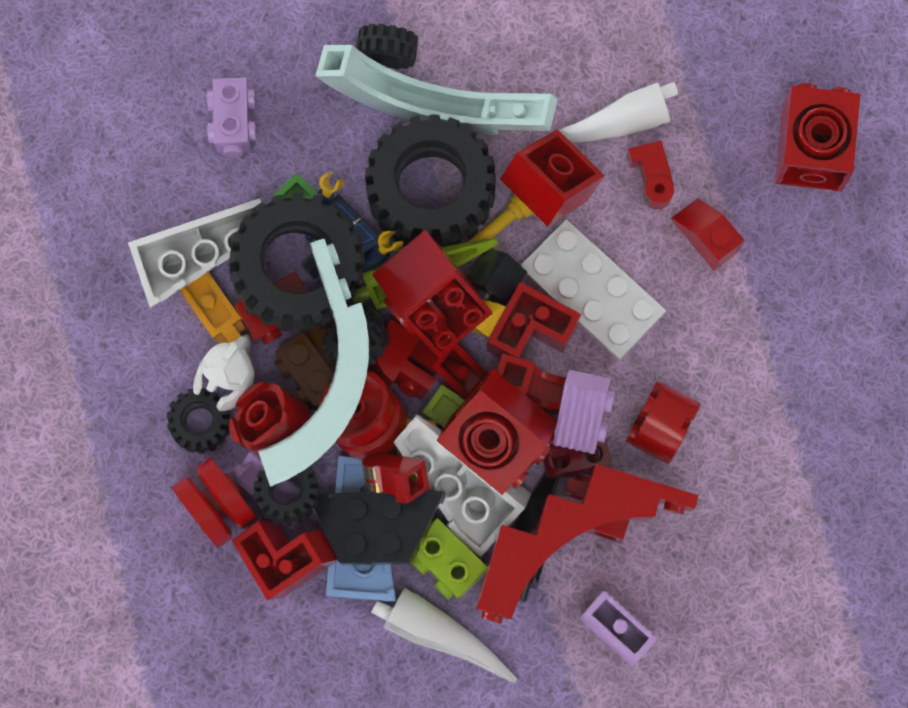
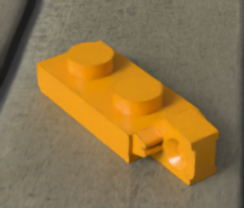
(213, 309)

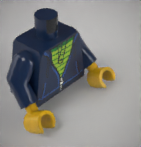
(374, 246)

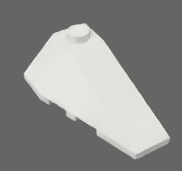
(470, 503)

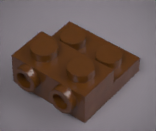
(307, 364)

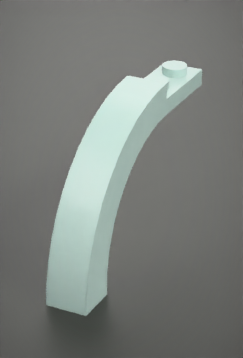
(405, 97)
(331, 418)

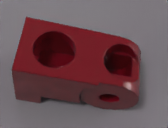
(568, 462)

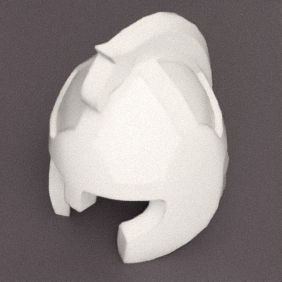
(229, 368)

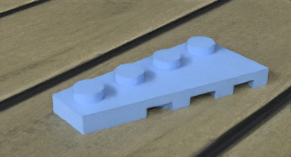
(357, 581)

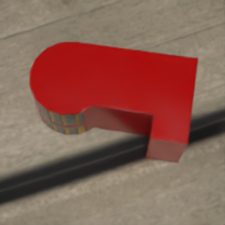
(654, 172)
(391, 475)

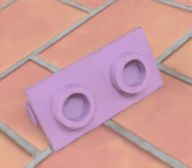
(247, 473)

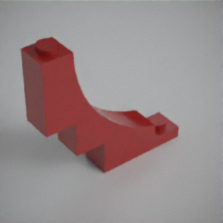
(607, 499)

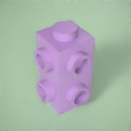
(231, 123)

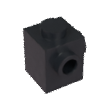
(496, 276)

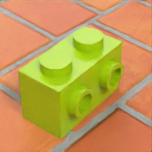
(448, 562)

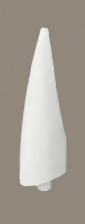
(625, 116)
(431, 627)

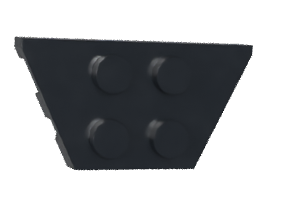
(375, 527)

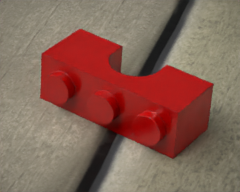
(539, 386)

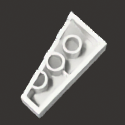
(186, 252)

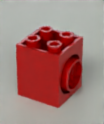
(818, 137)
(431, 294)
(498, 433)

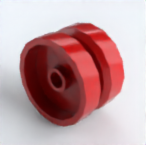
(375, 422)
(214, 502)

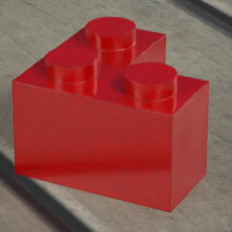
(530, 316)
(281, 564)

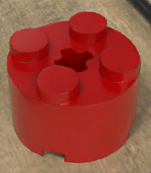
(266, 416)
(663, 422)

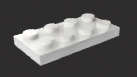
(590, 283)

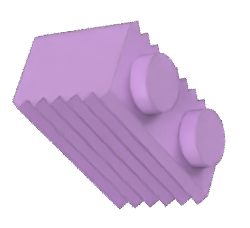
(582, 412)
(618, 628)

